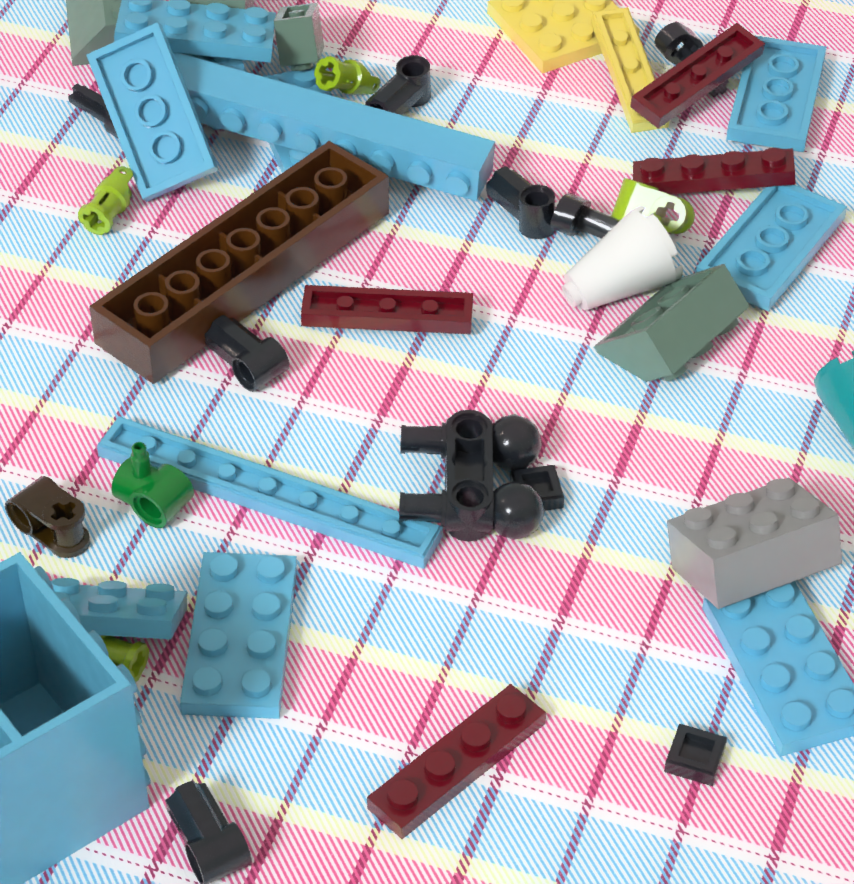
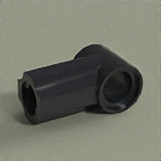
(406, 88)
(526, 202)
(252, 359)
(210, 841)

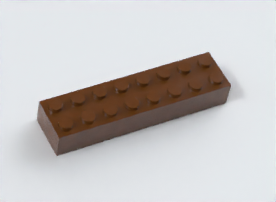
(239, 260)

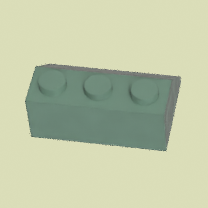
(90, 26)
(675, 325)

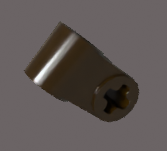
(50, 517)

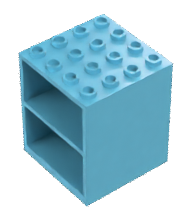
(64, 729)

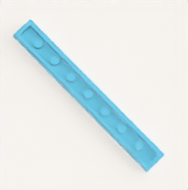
(278, 493)

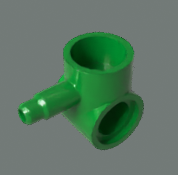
(151, 491)

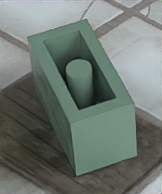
(299, 36)

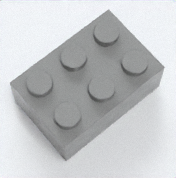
(754, 542)

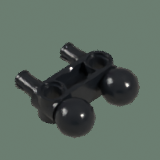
(468, 503)

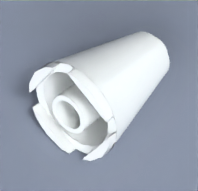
(623, 263)

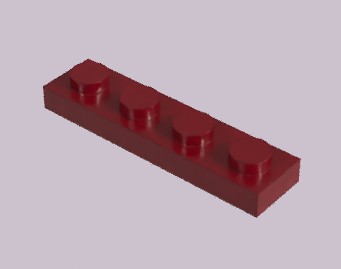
(697, 75)
(718, 171)
(387, 309)
(455, 761)

